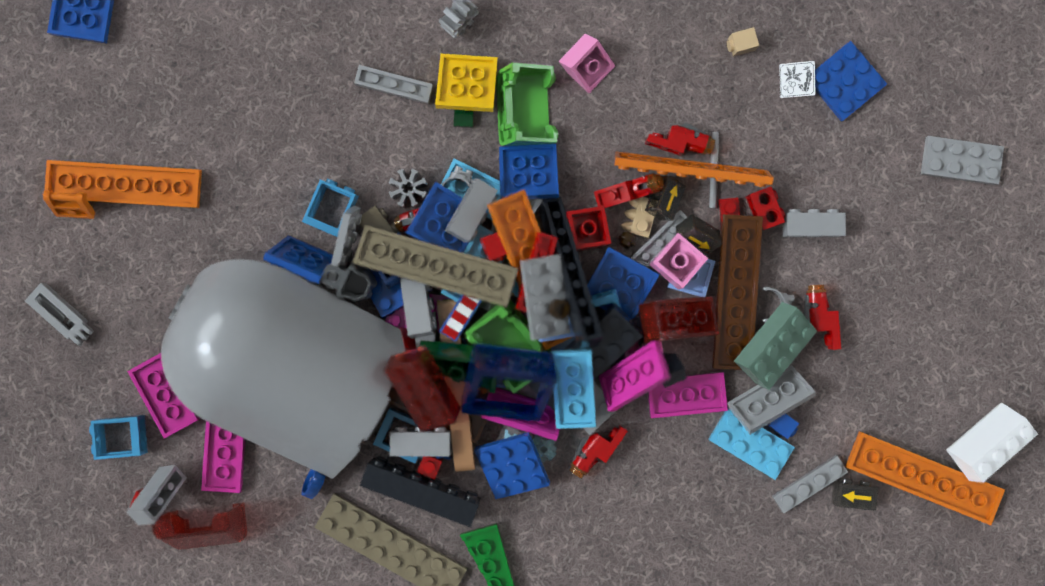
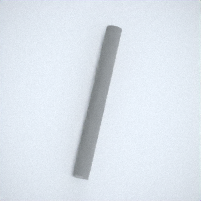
(713, 183)

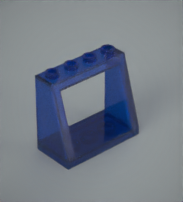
(508, 364)

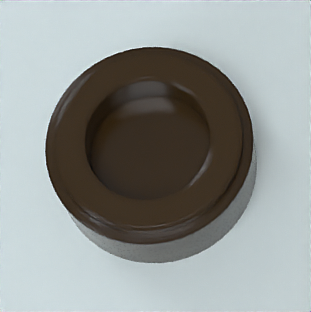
(559, 308)

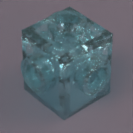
(549, 443)

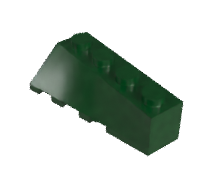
(454, 361)

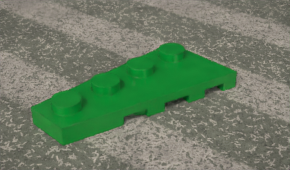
(489, 554)

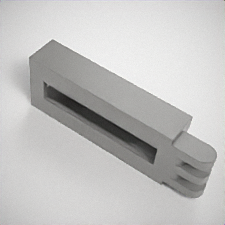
(55, 310)

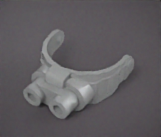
(460, 175)
(782, 296)

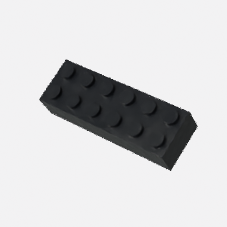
(618, 335)
(420, 491)

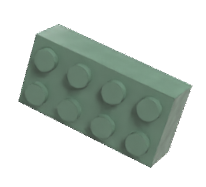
(775, 345)

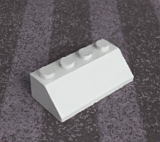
(991, 443)

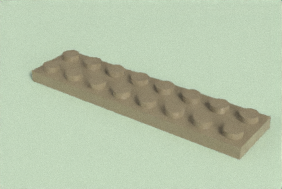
(435, 266)
(388, 545)

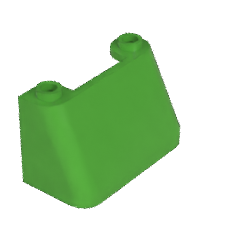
(524, 105)
(507, 329)

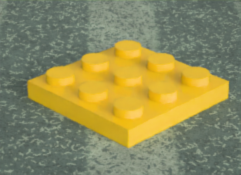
(466, 82)

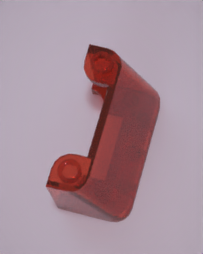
(226, 528)

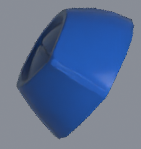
(313, 486)

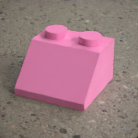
(587, 62)
(678, 261)

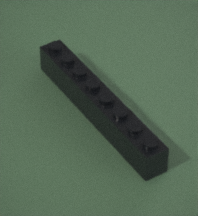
(577, 294)

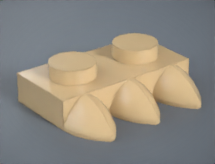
(641, 219)

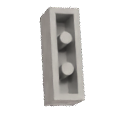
(471, 211)
(814, 223)
(418, 309)
(418, 443)
(156, 495)

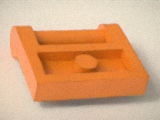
(69, 204)

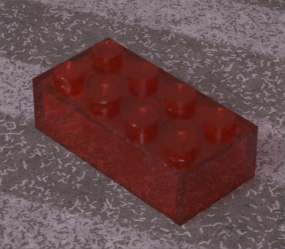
(678, 319)
(422, 389)

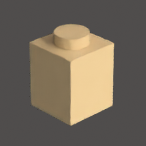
(742, 42)

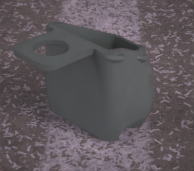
(353, 283)

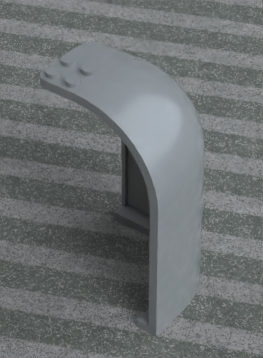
(279, 362)

